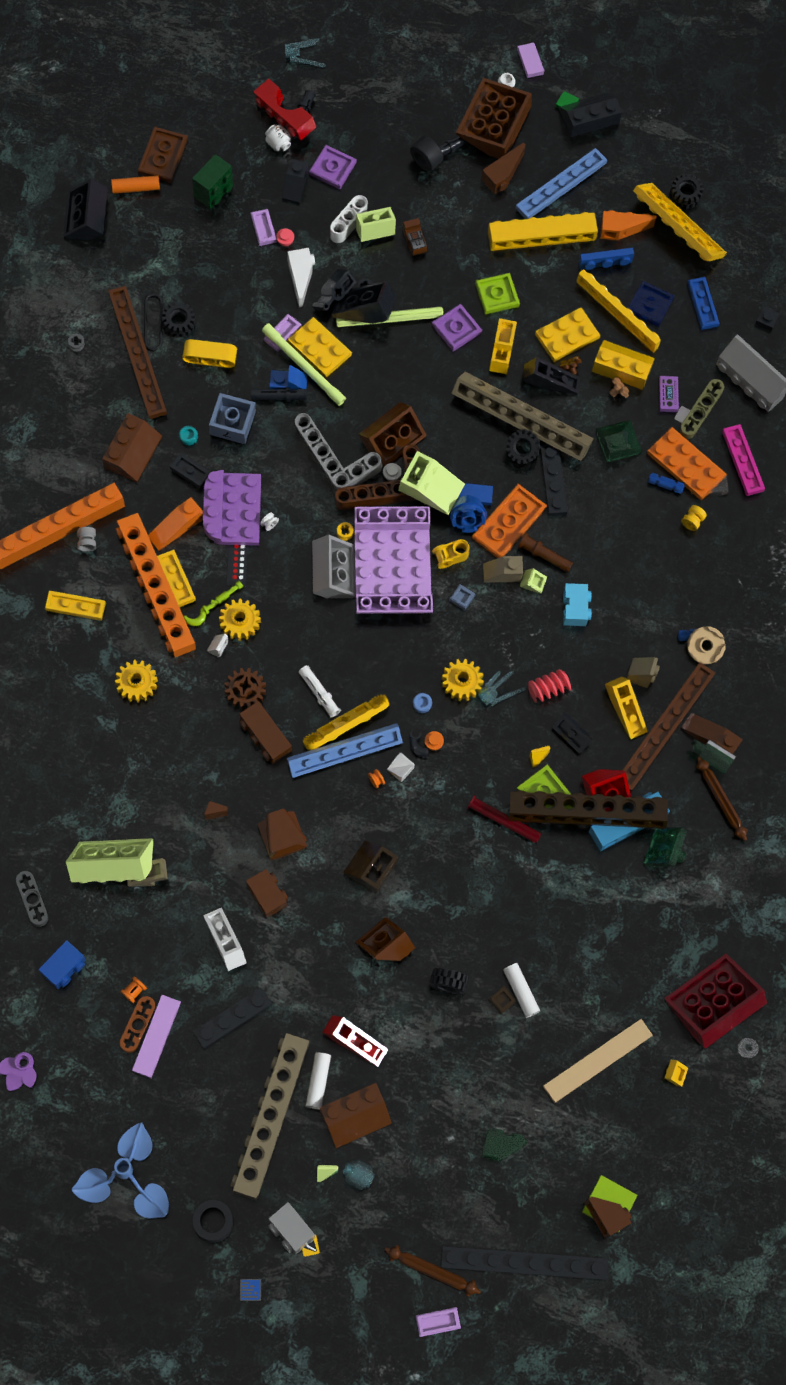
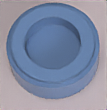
(422, 703)

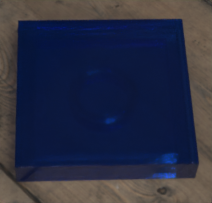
(651, 303)

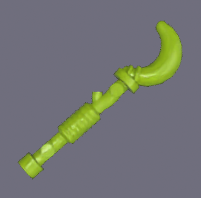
(205, 609)

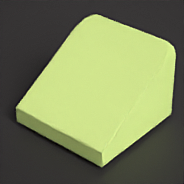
(533, 580)

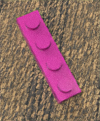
(743, 460)

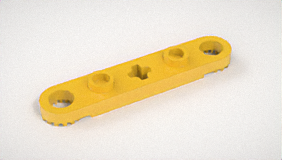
(345, 722)

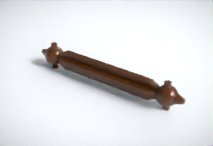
(721, 798)
(432, 1270)

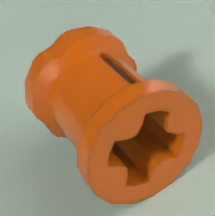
(135, 983)

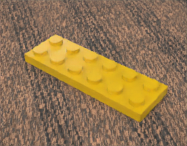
(679, 221)

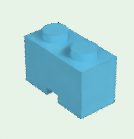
(577, 599)

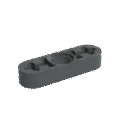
(32, 883)

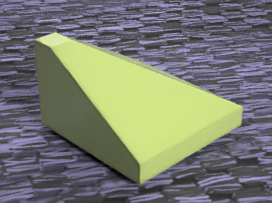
(325, 1171)

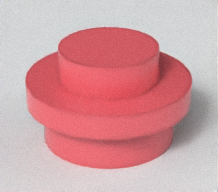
(285, 237)

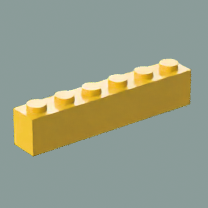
(542, 231)

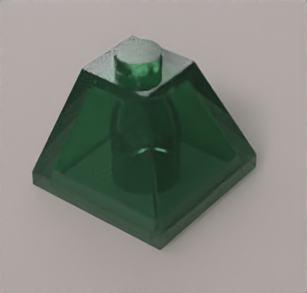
(618, 440)

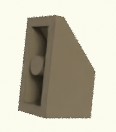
(503, 569)

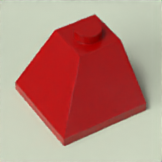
(606, 783)

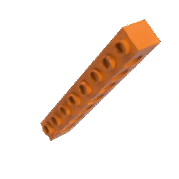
(133, 526)

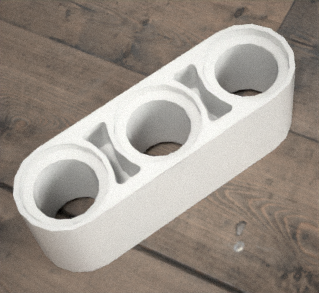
(344, 225)

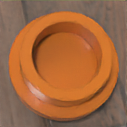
(434, 740)

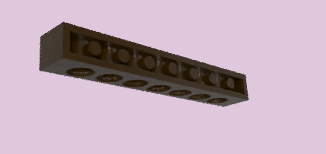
(596, 816)

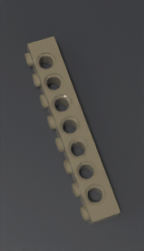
(522, 415)
(252, 1188)

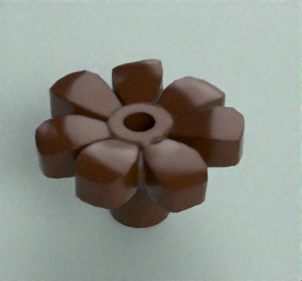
(570, 364)

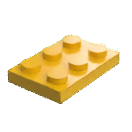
(567, 334)
(319, 347)

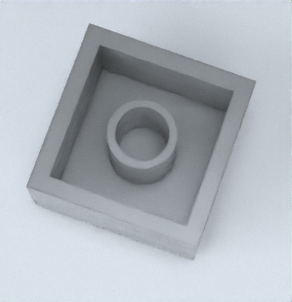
(291, 1229)

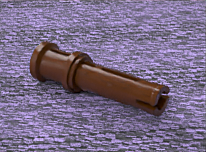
(537, 548)

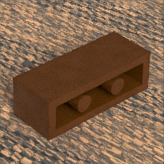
(265, 733)

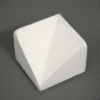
(401, 767)

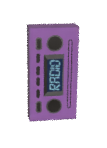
(668, 394)

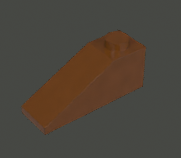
(501, 171)
(705, 730)

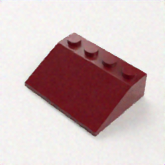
(716, 1000)

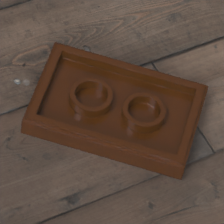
(162, 154)

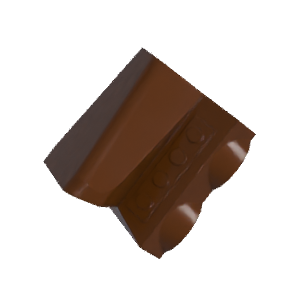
(282, 834)

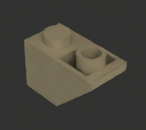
(643, 671)

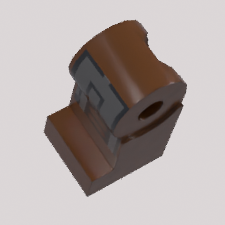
(414, 237)

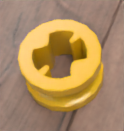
(346, 537)

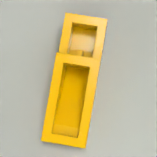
(503, 346)

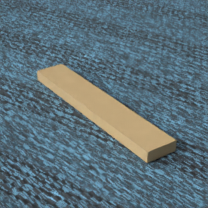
(597, 1061)

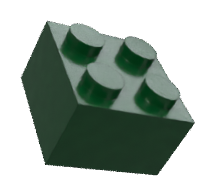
(212, 181)

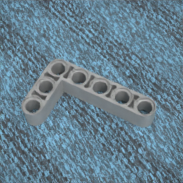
(330, 459)

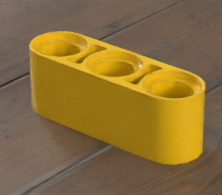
(209, 353)

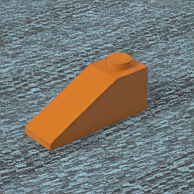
(176, 524)

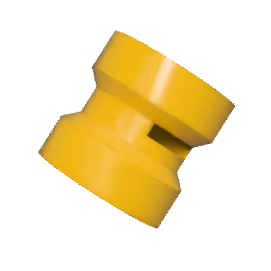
(694, 517)

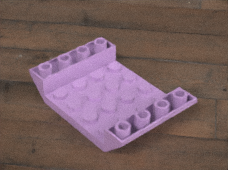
(392, 560)

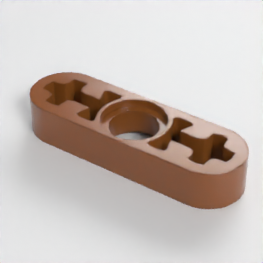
(126, 1036)

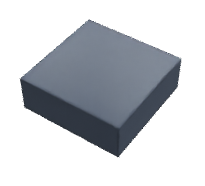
(462, 597)

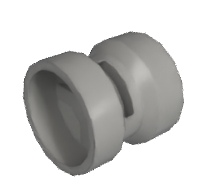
(86, 539)

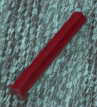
(503, 819)

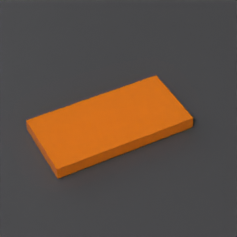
(509, 521)

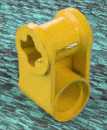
(447, 553)

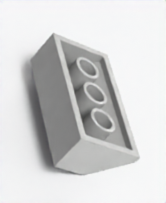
(752, 373)

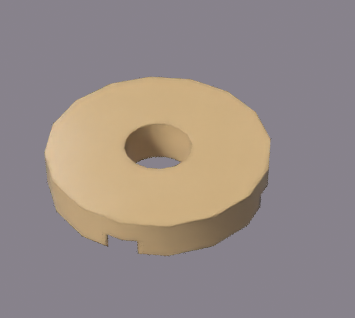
(695, 649)

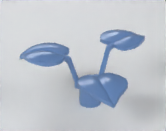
(94, 1184)

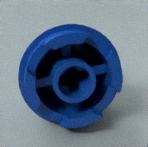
(468, 513)

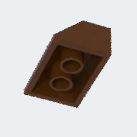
(392, 433)
(131, 448)
(355, 1115)

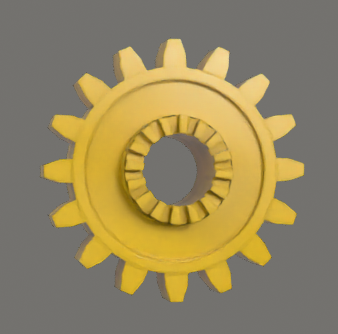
(239, 610)
(462, 670)
(141, 689)

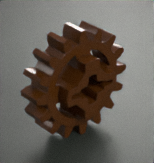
(238, 686)

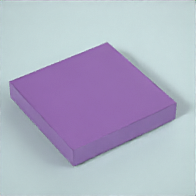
(332, 167)
(456, 327)

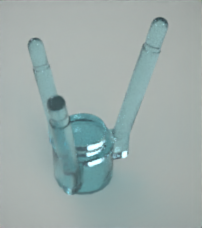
(292, 50)
(488, 692)

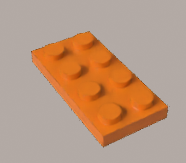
(686, 463)

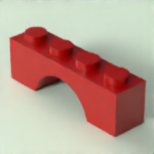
(297, 121)

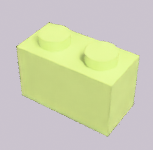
(375, 224)

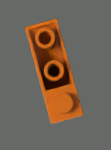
(621, 225)

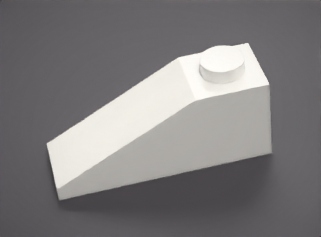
(300, 267)
(225, 939)

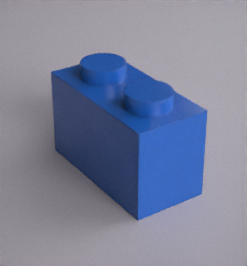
(62, 965)

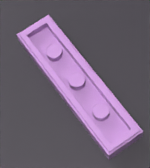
(156, 1036)

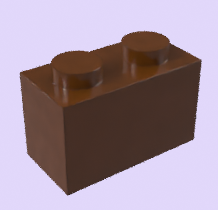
(267, 893)

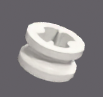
(269, 521)

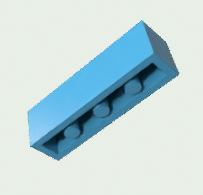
(609, 835)

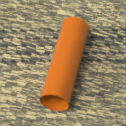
(135, 184)

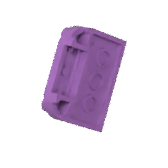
(232, 508)

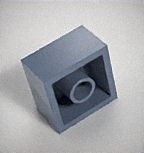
(232, 418)

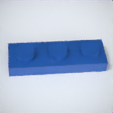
(606, 258)

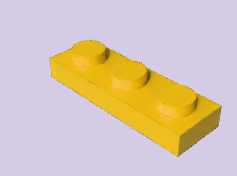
(176, 578)
(75, 605)

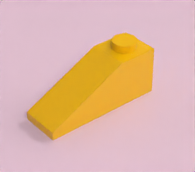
(626, 706)

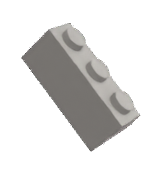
(333, 568)

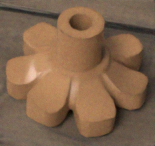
(619, 388)

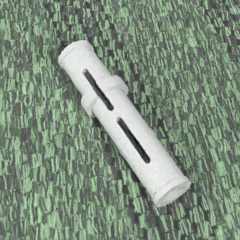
(323, 697)

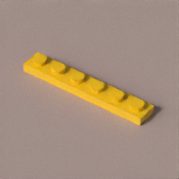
(620, 312)

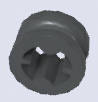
(80, 346)

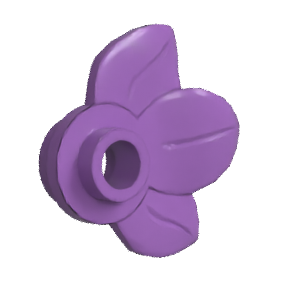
(16, 1073)

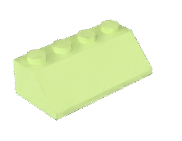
(110, 860)

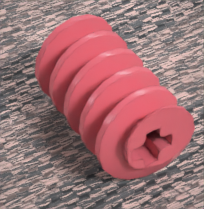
(549, 684)

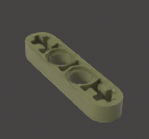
(701, 408)

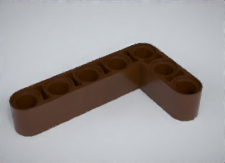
(370, 490)

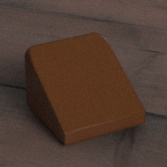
(215, 810)

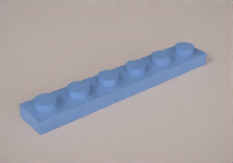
(561, 184)
(344, 750)

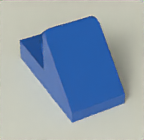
(293, 378)

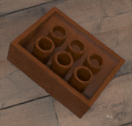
(495, 117)

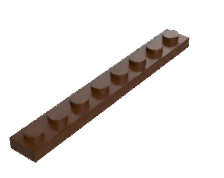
(137, 352)
(667, 724)

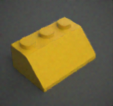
(623, 363)

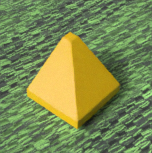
(538, 755)

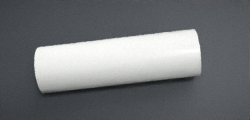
(521, 990)
(318, 1080)

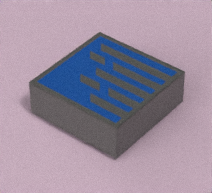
(250, 1289)

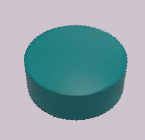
(188, 435)

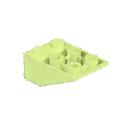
(431, 483)

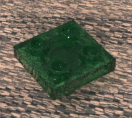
(666, 847)

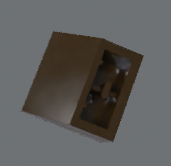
(371, 866)

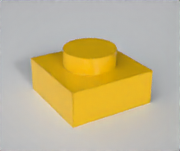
(676, 1072)

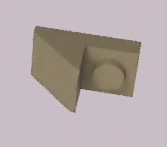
(157, 873)

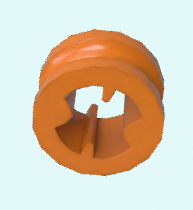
(376, 778)

